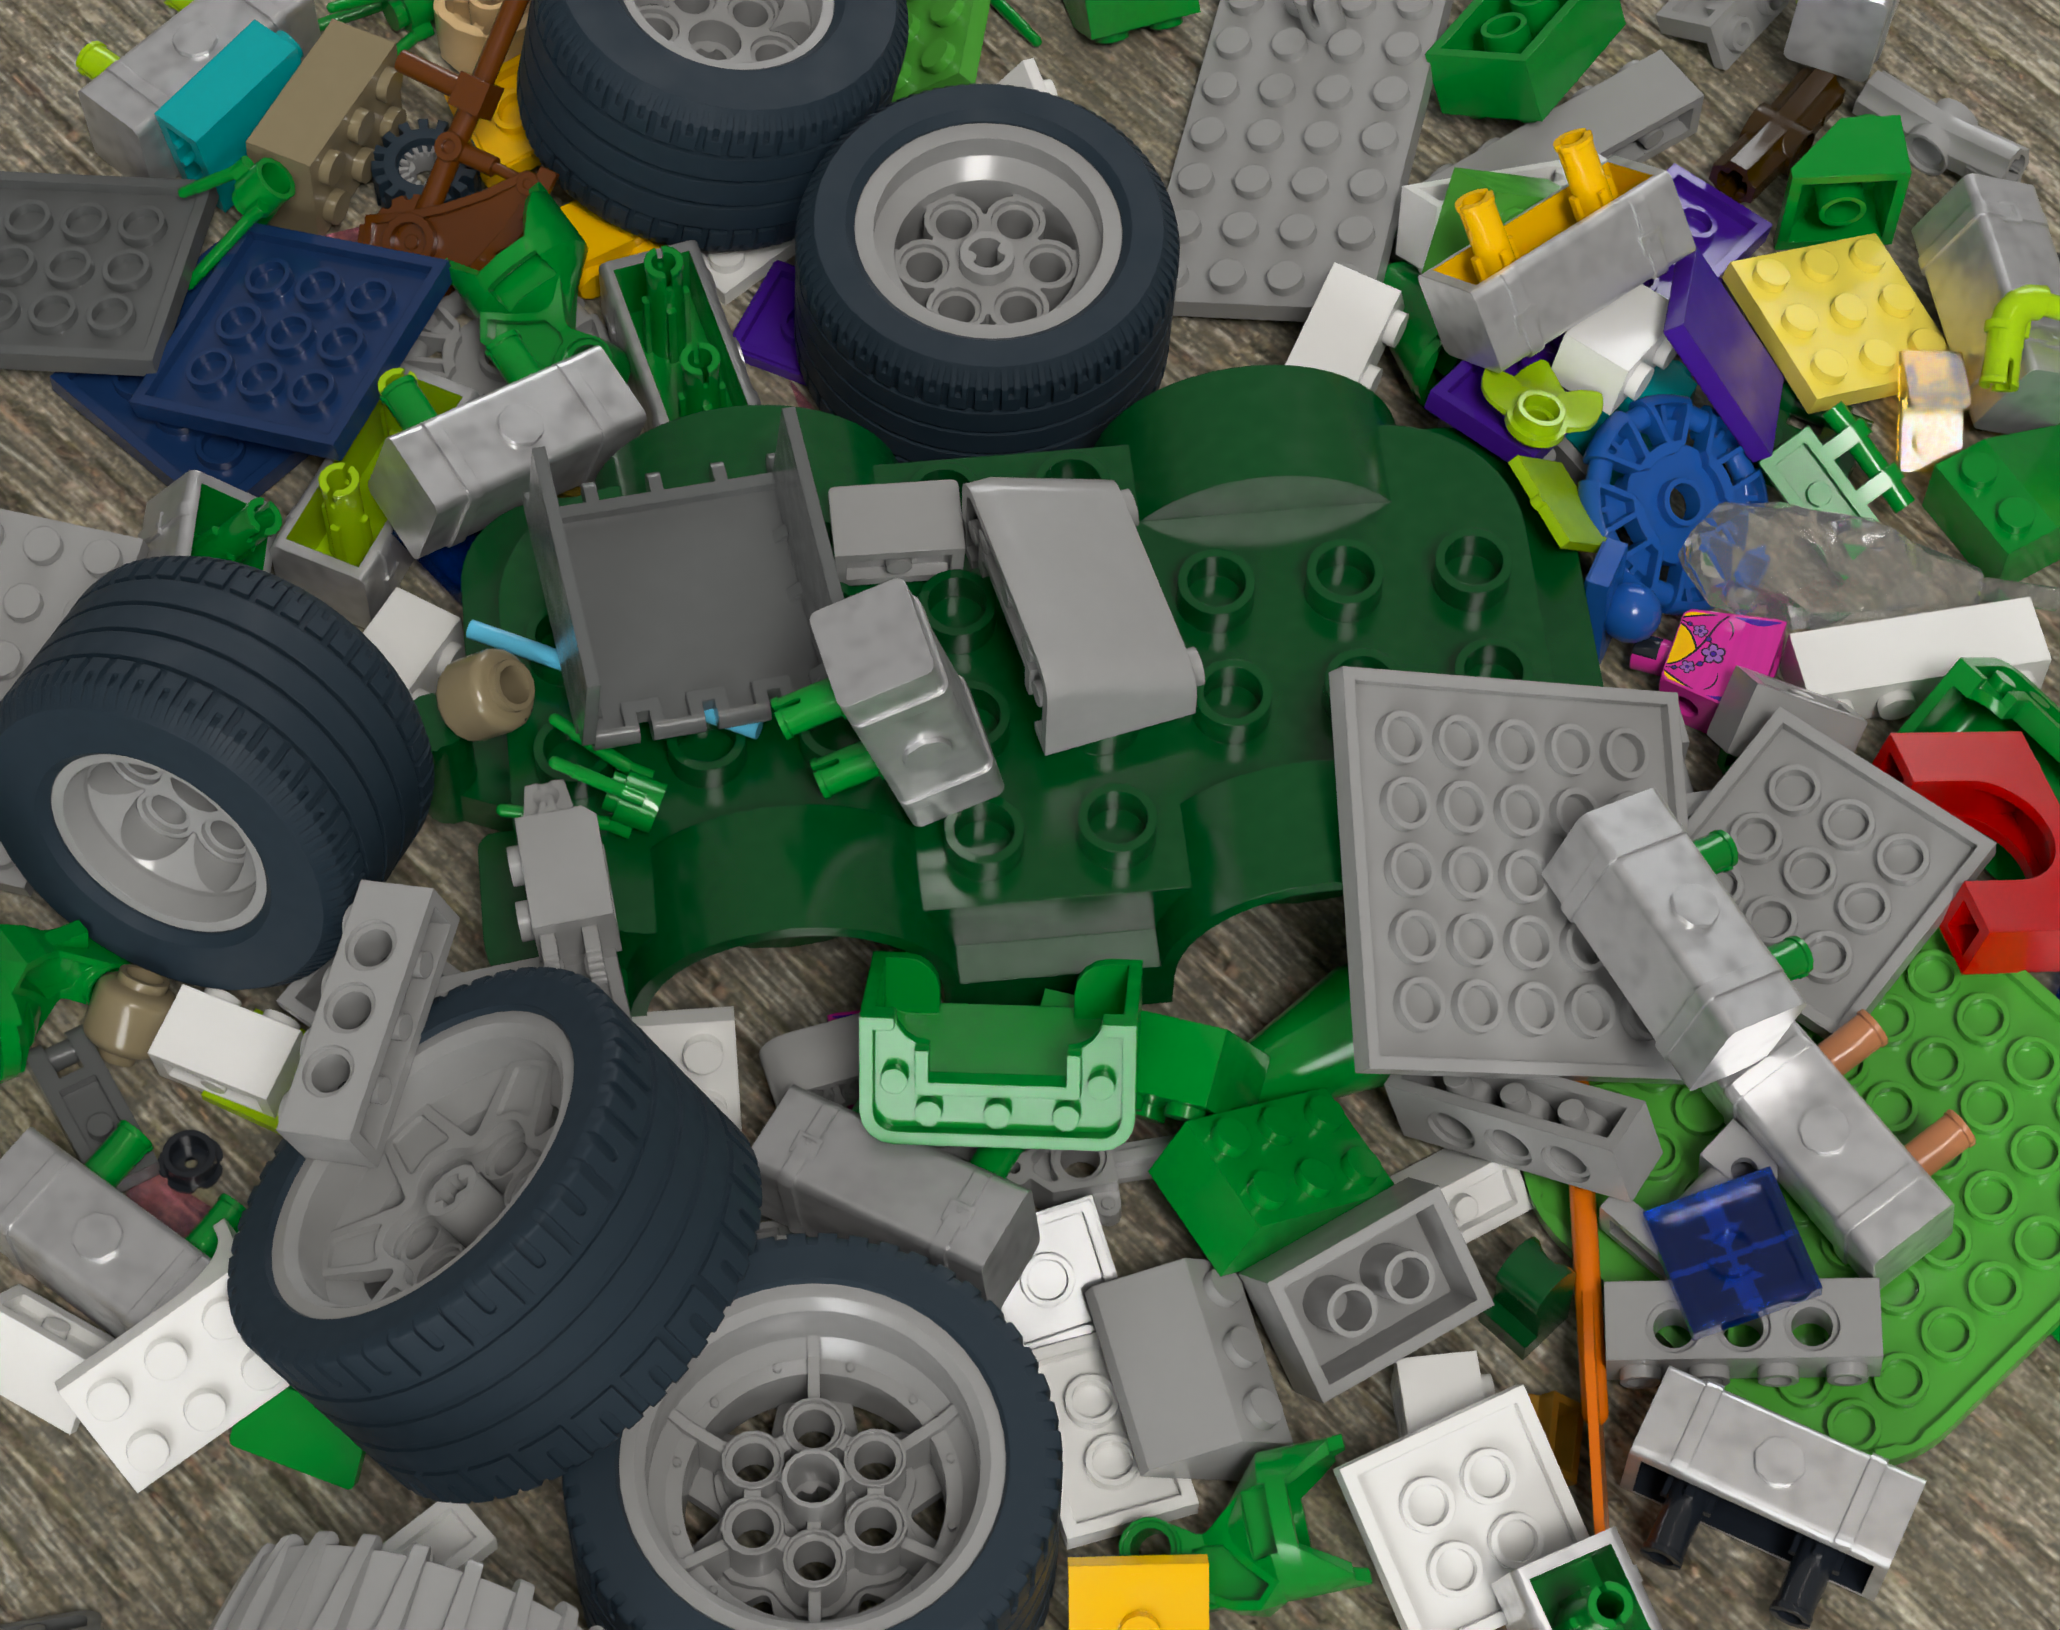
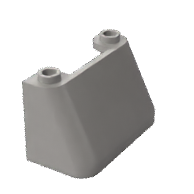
(1080, 606)

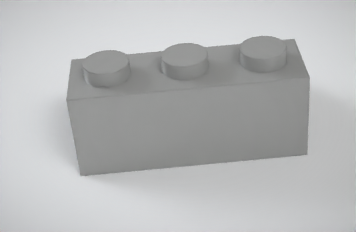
(1188, 1370)

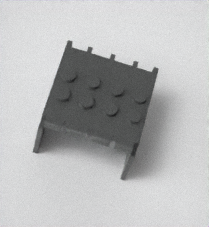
(684, 595)

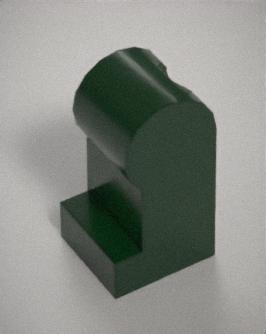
(1529, 1298)

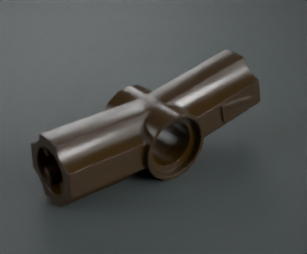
(1777, 135)

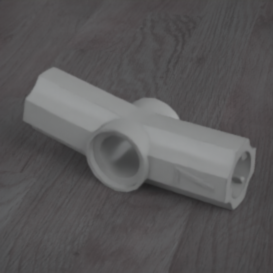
(1942, 132)

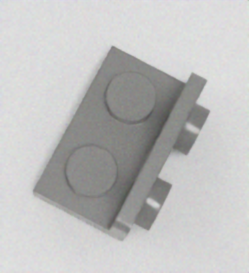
(1722, 24)

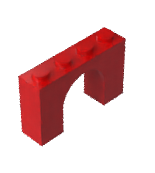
(2003, 793)

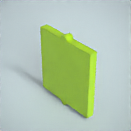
(1557, 502)

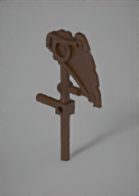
(479, 224)

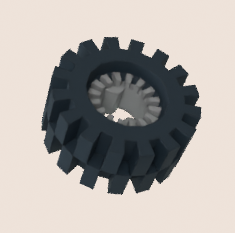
(412, 153)

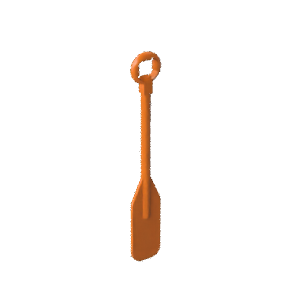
(1590, 1341)

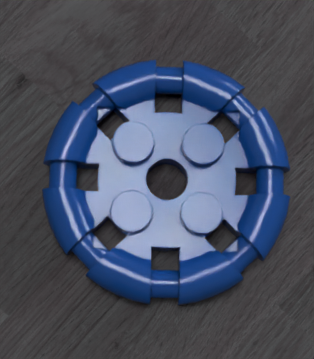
(1643, 494)

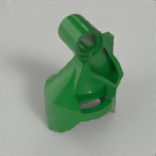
(539, 293)
(37, 973)
(1262, 1538)

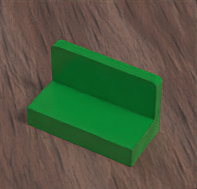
(300, 1438)

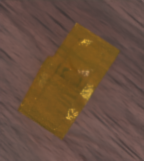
(1930, 408)

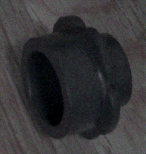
(190, 1146)

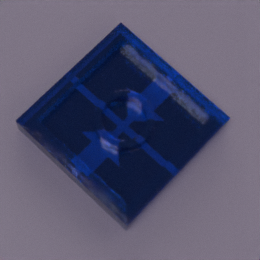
(1732, 1253)

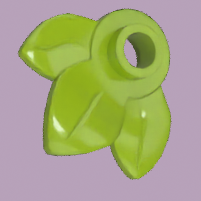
(1538, 407)

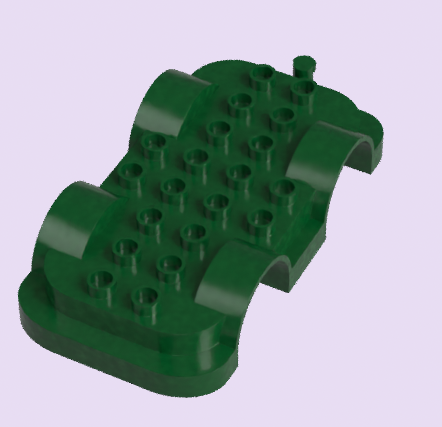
(1286, 545)

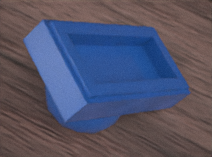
(1616, 609)

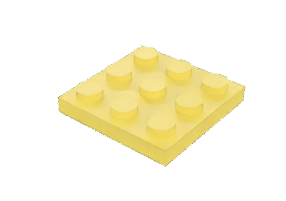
(1834, 318)

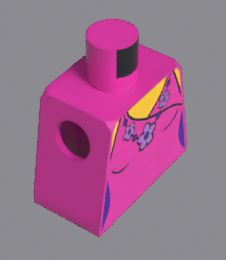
(1705, 656)

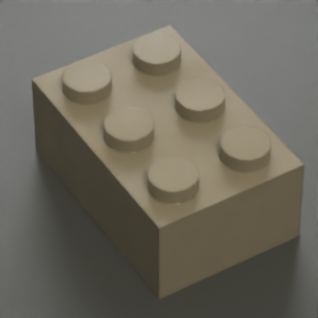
(330, 124)

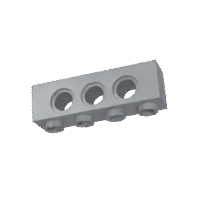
(395, 996)
(1534, 1126)
(1846, 1310)

